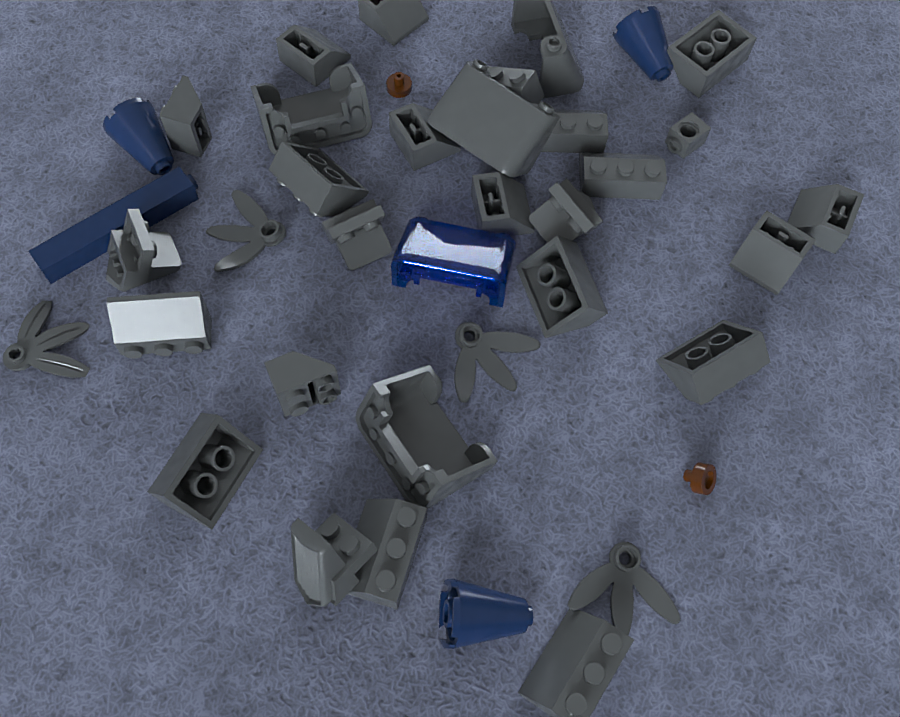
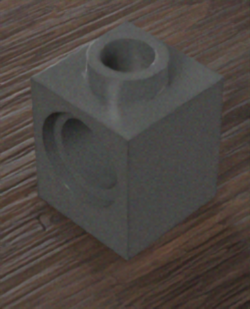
(687, 135)

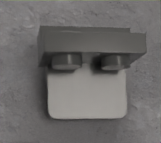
(565, 213)
(359, 234)
(139, 254)
(328, 559)

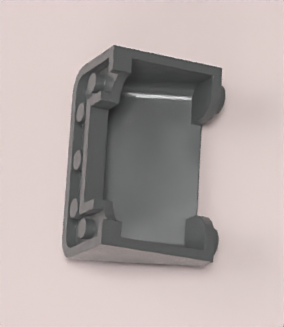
(559, 67)
(318, 116)
(493, 120)
(417, 438)

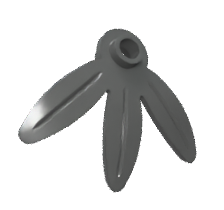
(264, 233)
(34, 346)
(480, 350)
(622, 597)

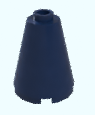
(645, 42)
(140, 135)
(480, 614)

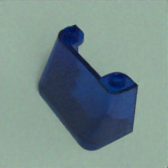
(454, 257)

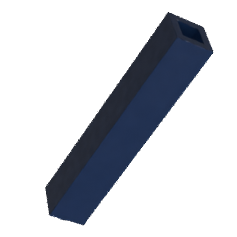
(92, 235)

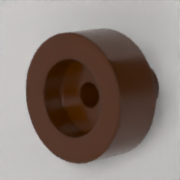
(399, 85)
(701, 478)

